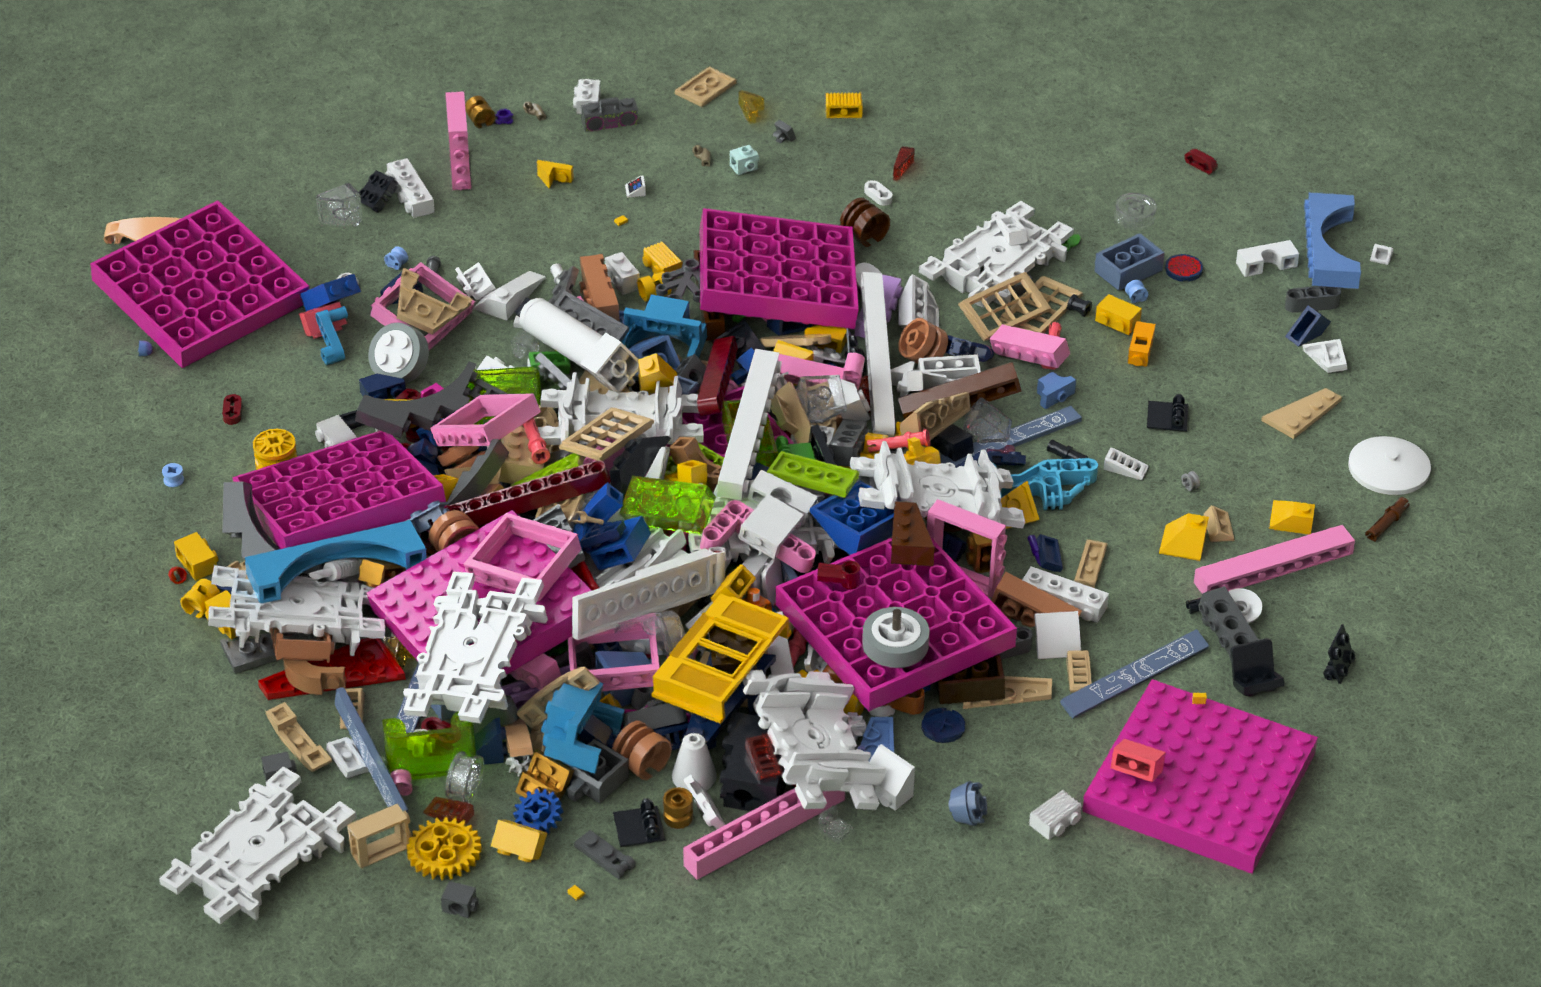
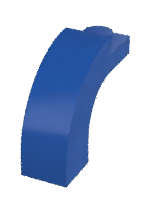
(601, 506)

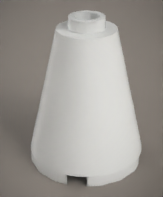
(695, 761)

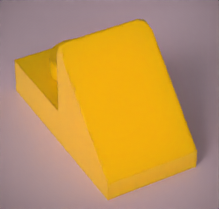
(554, 171)

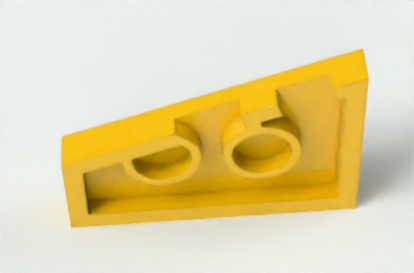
(1021, 499)

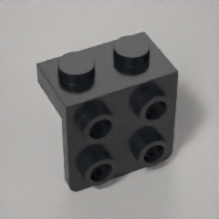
(1254, 668)

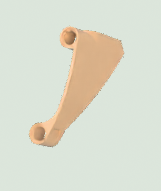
(134, 228)

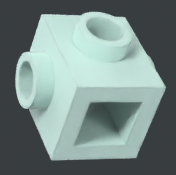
(744, 159)

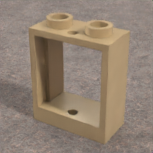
(358, 831)

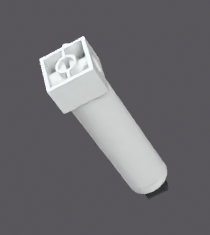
(598, 354)

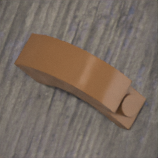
(687, 449)
(313, 678)

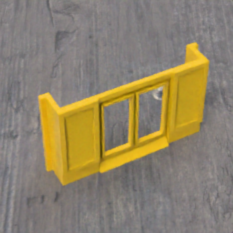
(702, 687)

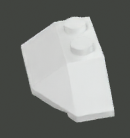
(917, 303)

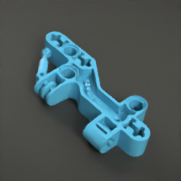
(1049, 475)

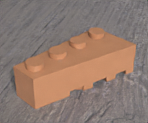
(597, 286)
(1022, 600)

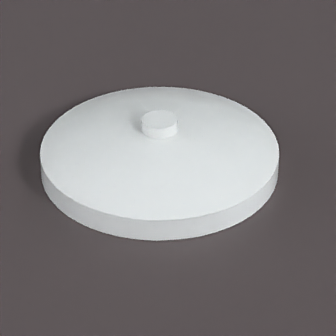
(1389, 465)

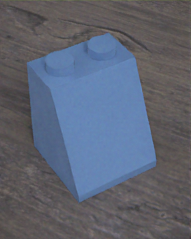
(661, 345)
(615, 659)

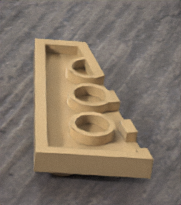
(1302, 413)
(1018, 691)

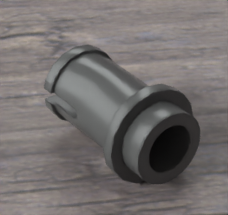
(433, 263)

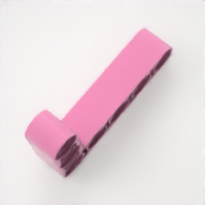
(800, 367)
(792, 552)

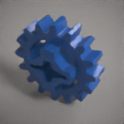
(537, 810)

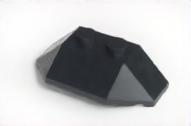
(635, 460)

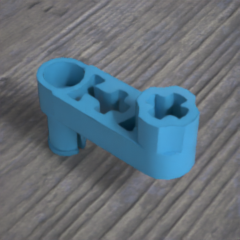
(334, 350)

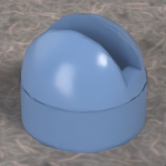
(145, 348)

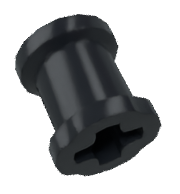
(1079, 305)

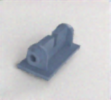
(421, 519)

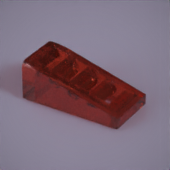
(903, 162)
(758, 742)
(466, 810)

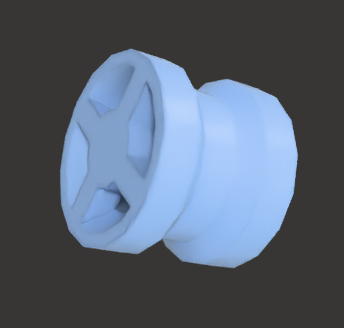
(396, 258)
(1136, 291)
(173, 475)

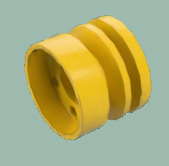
(273, 447)

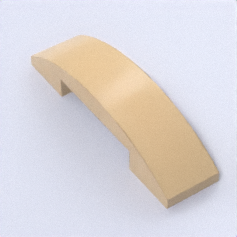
(534, 709)
(296, 739)

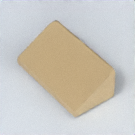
(1219, 525)

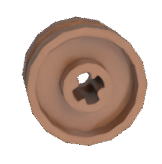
(922, 340)
(459, 455)
(450, 528)

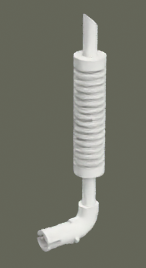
(338, 569)

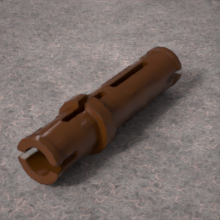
(1391, 514)

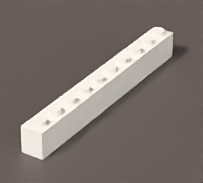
(748, 425)

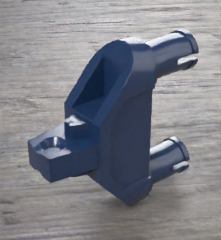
(964, 347)

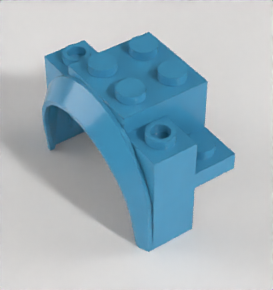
(662, 318)
(567, 716)

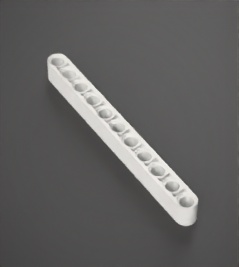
(877, 354)

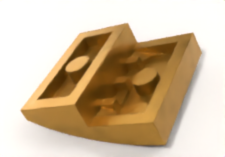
(545, 774)

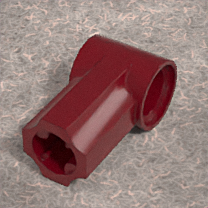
(847, 574)

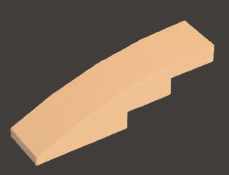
(518, 739)

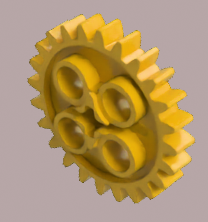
(444, 848)

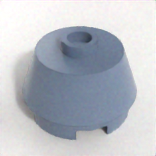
(968, 804)

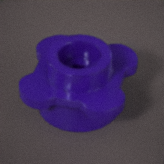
(504, 116)

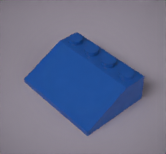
(852, 525)

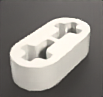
(878, 192)

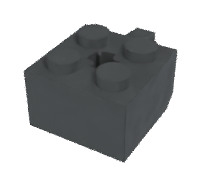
(610, 774)

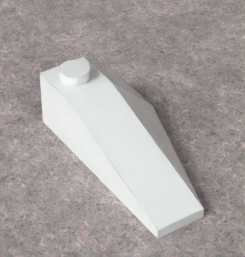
(508, 297)

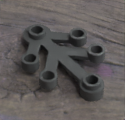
(690, 268)

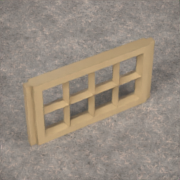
(1029, 286)
(1058, 288)
(571, 443)

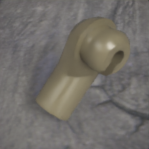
(534, 109)
(702, 154)

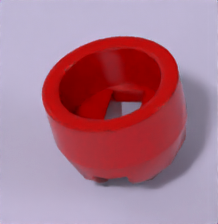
(181, 573)

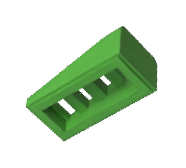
(555, 357)

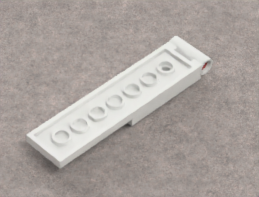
(649, 591)

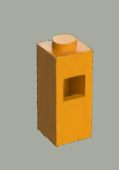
(1141, 343)

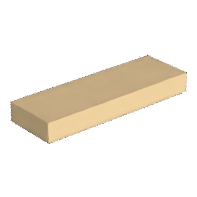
(1091, 563)

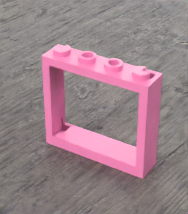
(458, 140)
(434, 283)
(509, 414)
(977, 524)
(543, 533)
(620, 677)

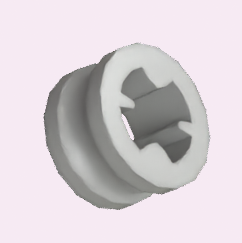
(1190, 480)

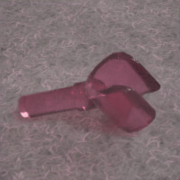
(1008, 448)

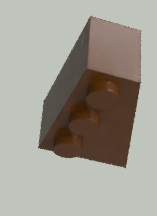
(910, 537)

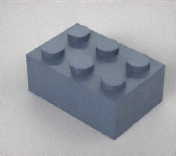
(1129, 261)

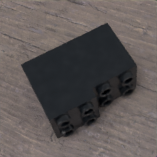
(740, 781)

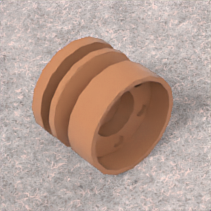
(642, 748)

